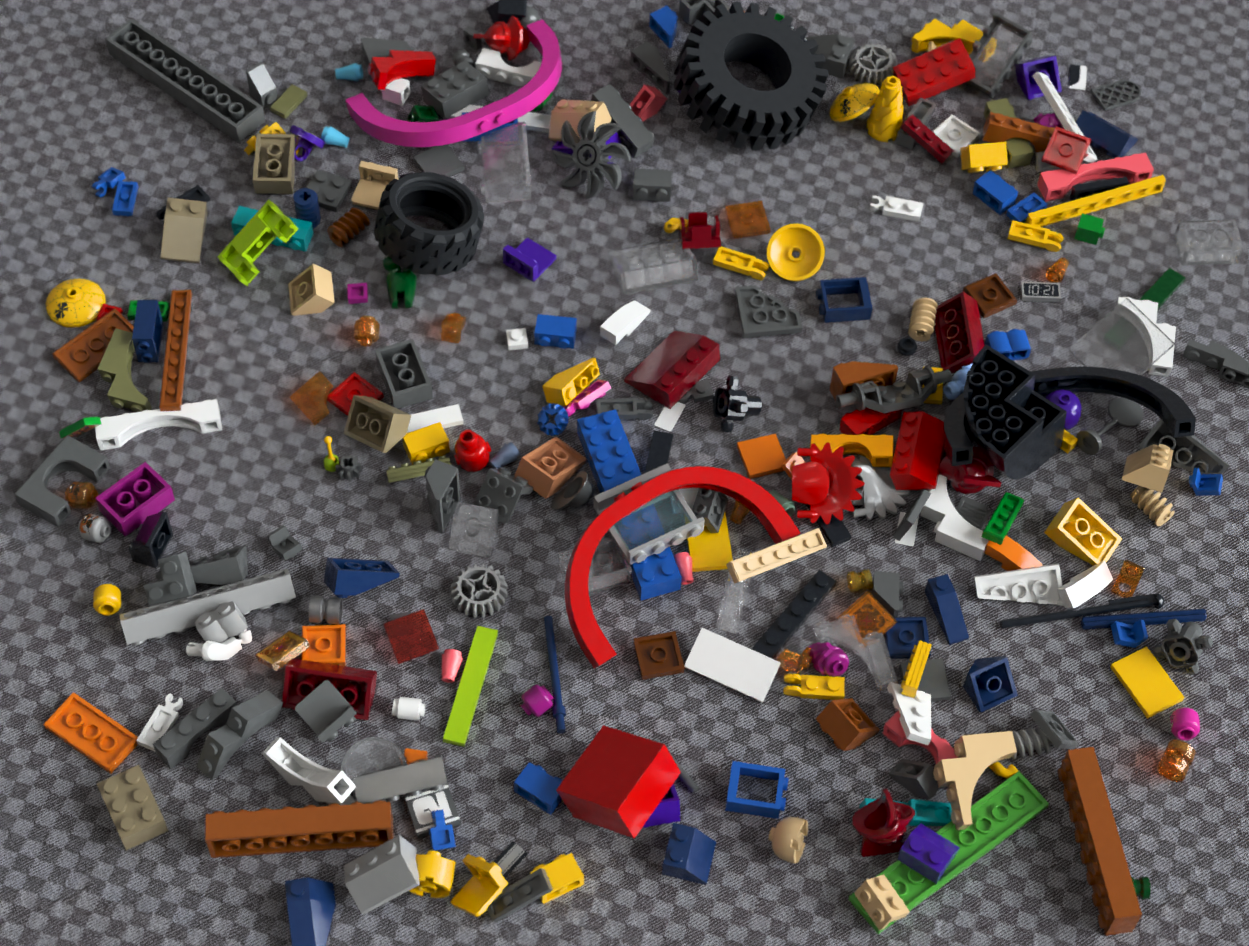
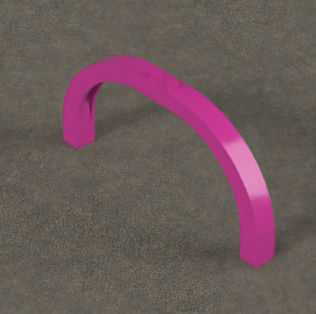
(475, 122)

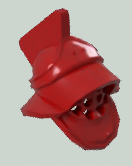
(506, 38)

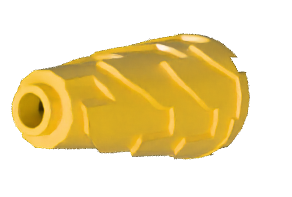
(887, 112)

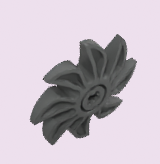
(591, 143)

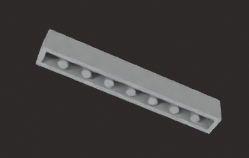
(182, 613)

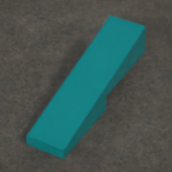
(926, 812)

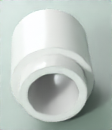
(408, 708)

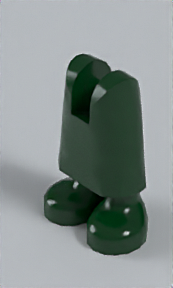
(399, 284)

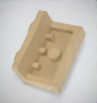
(881, 901)

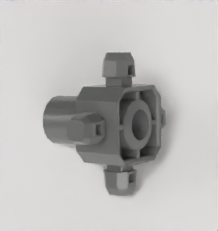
(1183, 645)

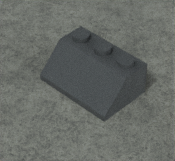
(442, 492)

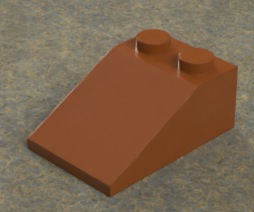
(860, 372)

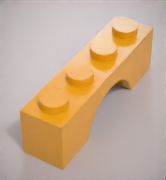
(876, 448)

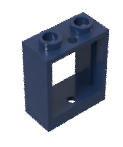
(844, 286)
(147, 331)

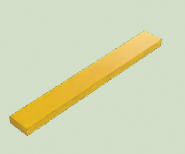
(1096, 202)

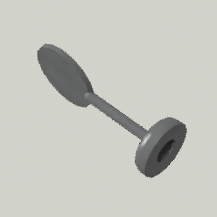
(1122, 412)

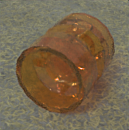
(1176, 760)

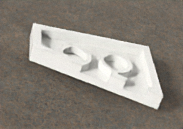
(914, 713)

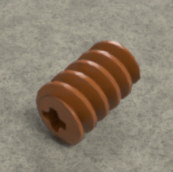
(347, 225)

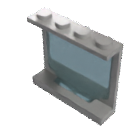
(654, 525)

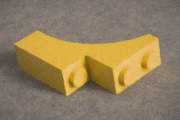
(941, 34)

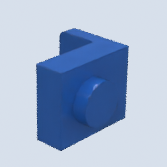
(1205, 483)
(1129, 634)

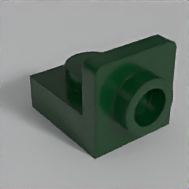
(422, 114)

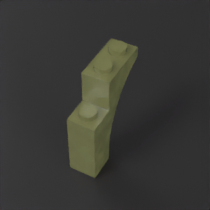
(116, 369)

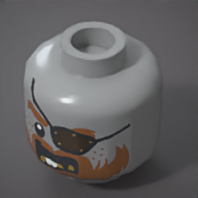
(94, 528)

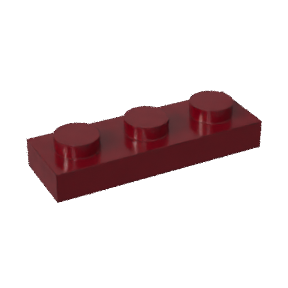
(927, 138)

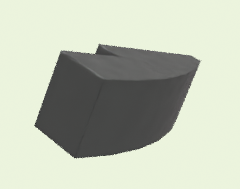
(923, 111)

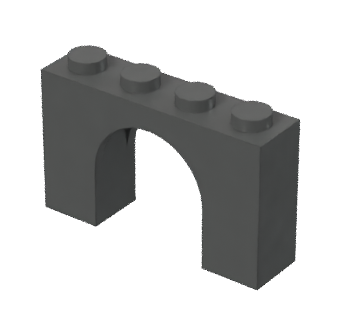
(68, 456)

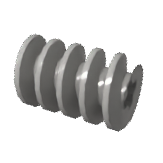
(1030, 740)

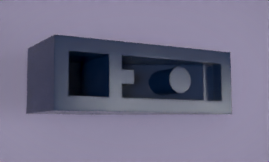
(946, 608)

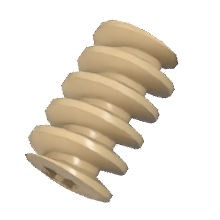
(922, 319)
(1152, 505)

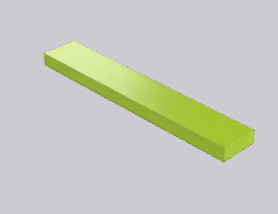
(470, 686)

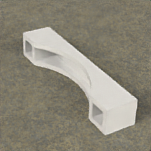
(119, 429)

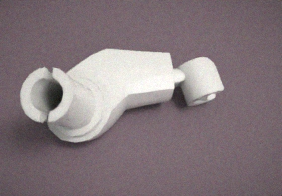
(219, 651)

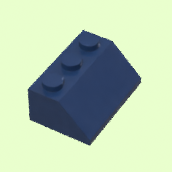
(1105, 134)

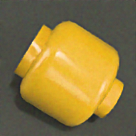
(107, 599)

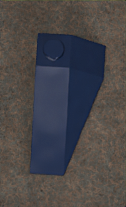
(310, 910)

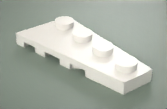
(1022, 585)

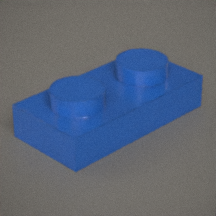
(125, 198)
(1028, 205)

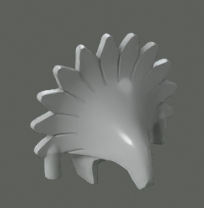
(878, 491)

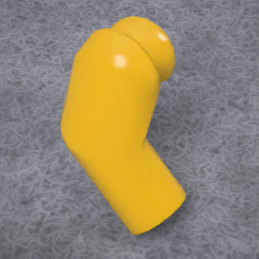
(673, 225)
(1004, 772)

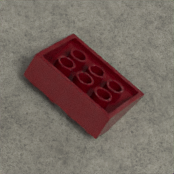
(674, 367)

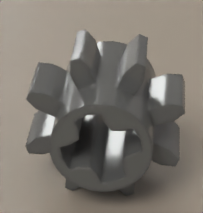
(348, 467)

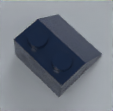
(688, 854)

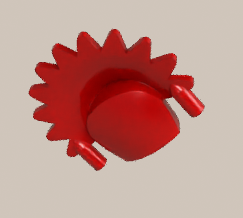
(825, 483)

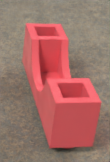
(937, 747)

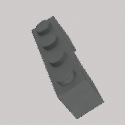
(177, 742)

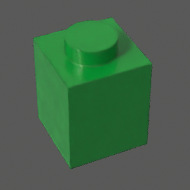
(1090, 229)

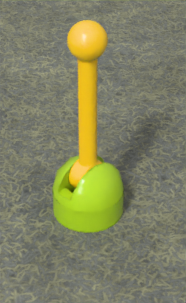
(329, 460)

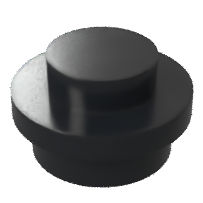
(907, 346)

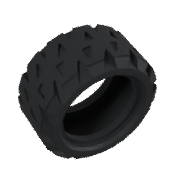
(425, 249)

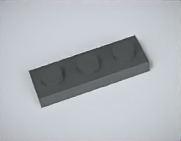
(519, 895)

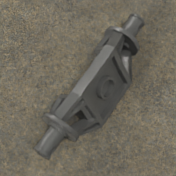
(895, 396)

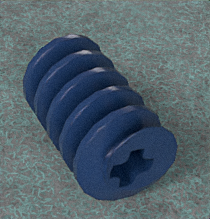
(307, 206)

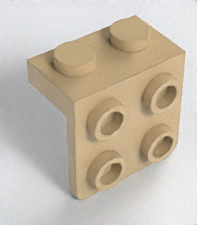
(372, 184)

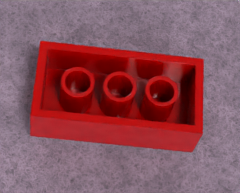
(934, 72)

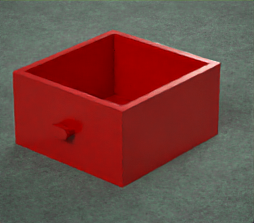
(619, 781)

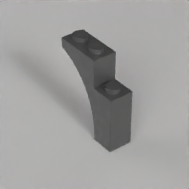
(241, 725)

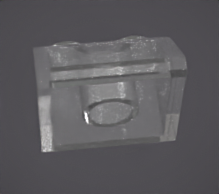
(473, 529)

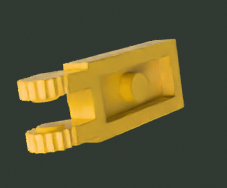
(1035, 236)
(740, 263)
(815, 686)

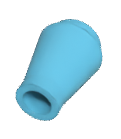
(351, 72)
(334, 137)

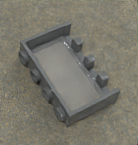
(998, 53)

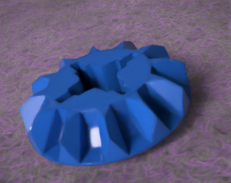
(561, 419)

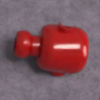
(472, 451)

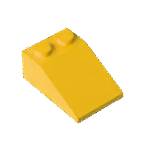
(1082, 533)

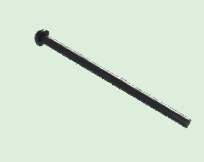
(1114, 605)

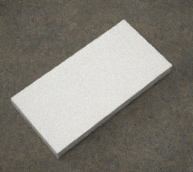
(732, 665)

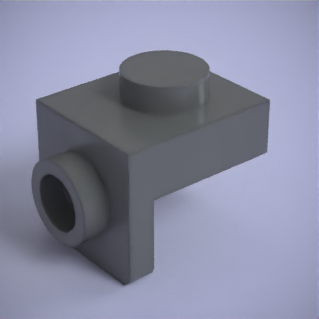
(283, 543)

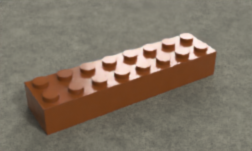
(298, 829)
(1099, 842)

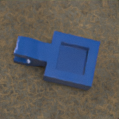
(108, 179)
(441, 835)

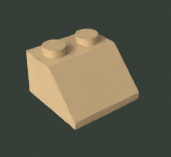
(311, 291)

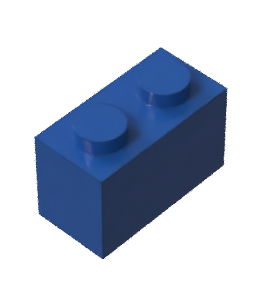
(995, 192)
(555, 331)
(538, 787)

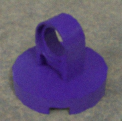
(306, 141)

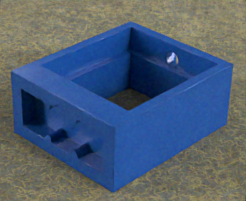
(751, 806)

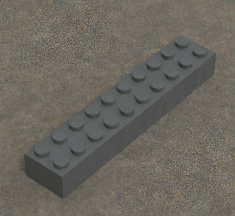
(185, 80)

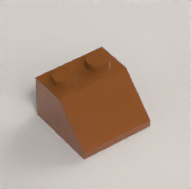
(846, 724)

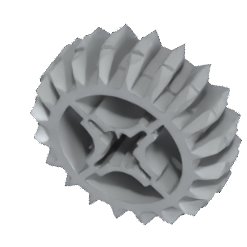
(872, 63)
(480, 601)

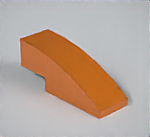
(1011, 555)

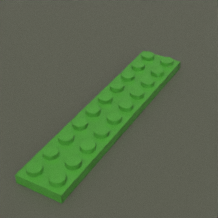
(993, 821)

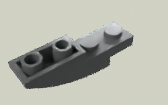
(1216, 356)

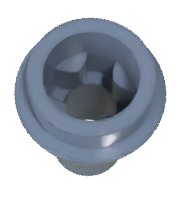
(505, 456)

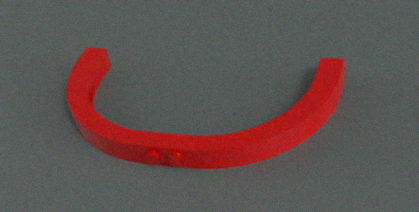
(732, 484)

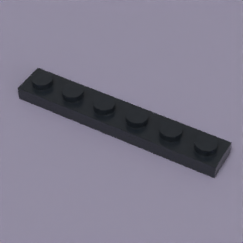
(795, 615)

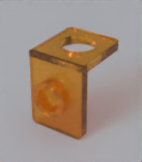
(1130, 574)

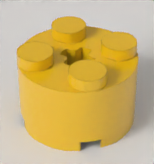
(434, 875)

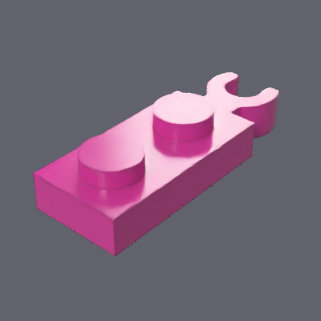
(583, 400)

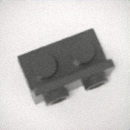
(710, 506)

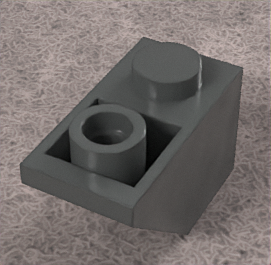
(887, 590)

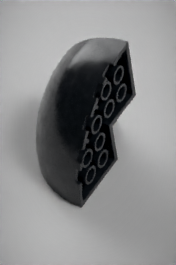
(1008, 418)

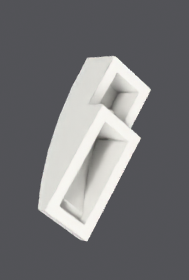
(623, 322)
(1085, 585)

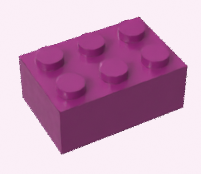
(135, 498)

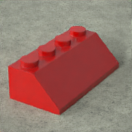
(918, 452)

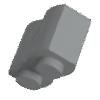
(221, 623)

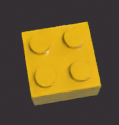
(981, 156)

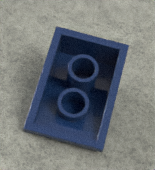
(357, 575)

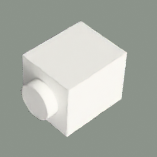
(397, 91)

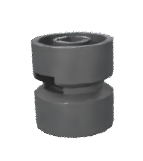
(328, 610)

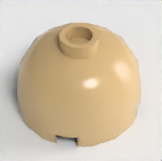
(788, 838)

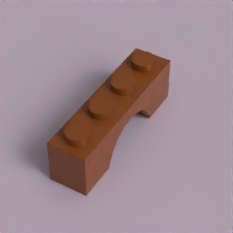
(1001, 128)

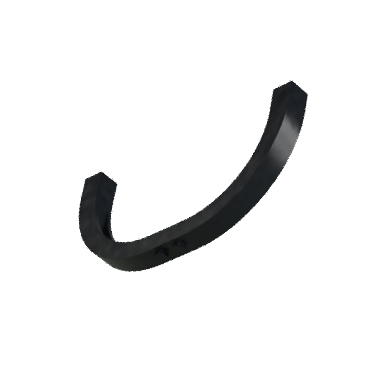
(1109, 381)

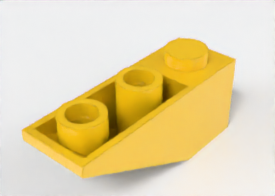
(570, 383)

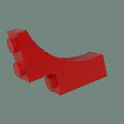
(400, 65)

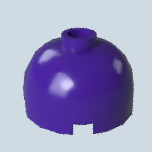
(1068, 402)

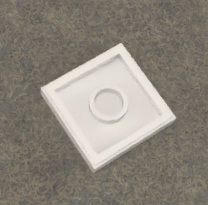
(956, 134)

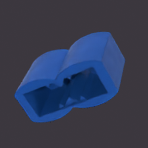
(1010, 344)

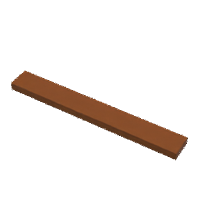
(176, 350)

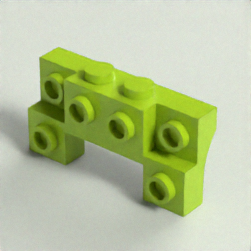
(254, 239)

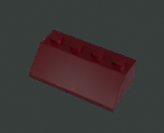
(958, 332)
(353, 684)

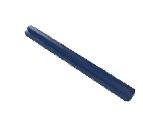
(1149, 618)

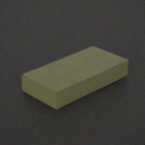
(288, 101)

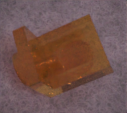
(452, 327)
(794, 662)

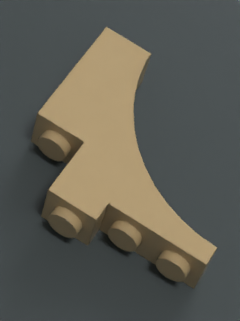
(962, 773)

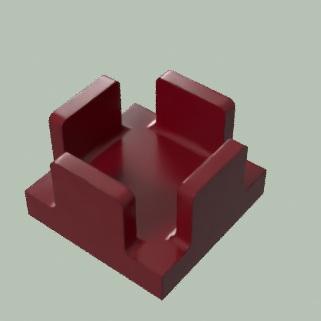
(698, 232)

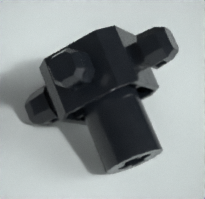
(734, 404)

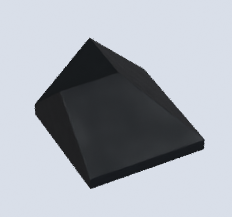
(503, 10)

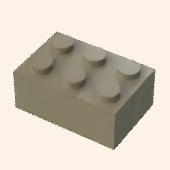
(132, 807)

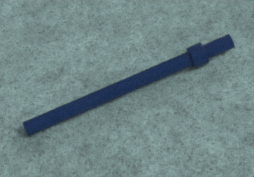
(558, 709)

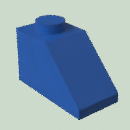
(664, 24)

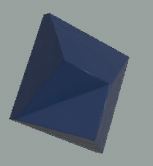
(990, 682)

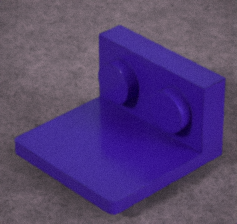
(528, 259)

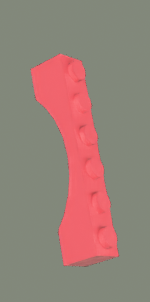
(1059, 182)

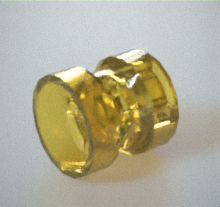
(859, 580)

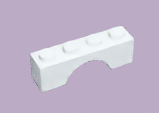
(494, 68)

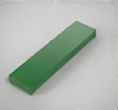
(1003, 518)

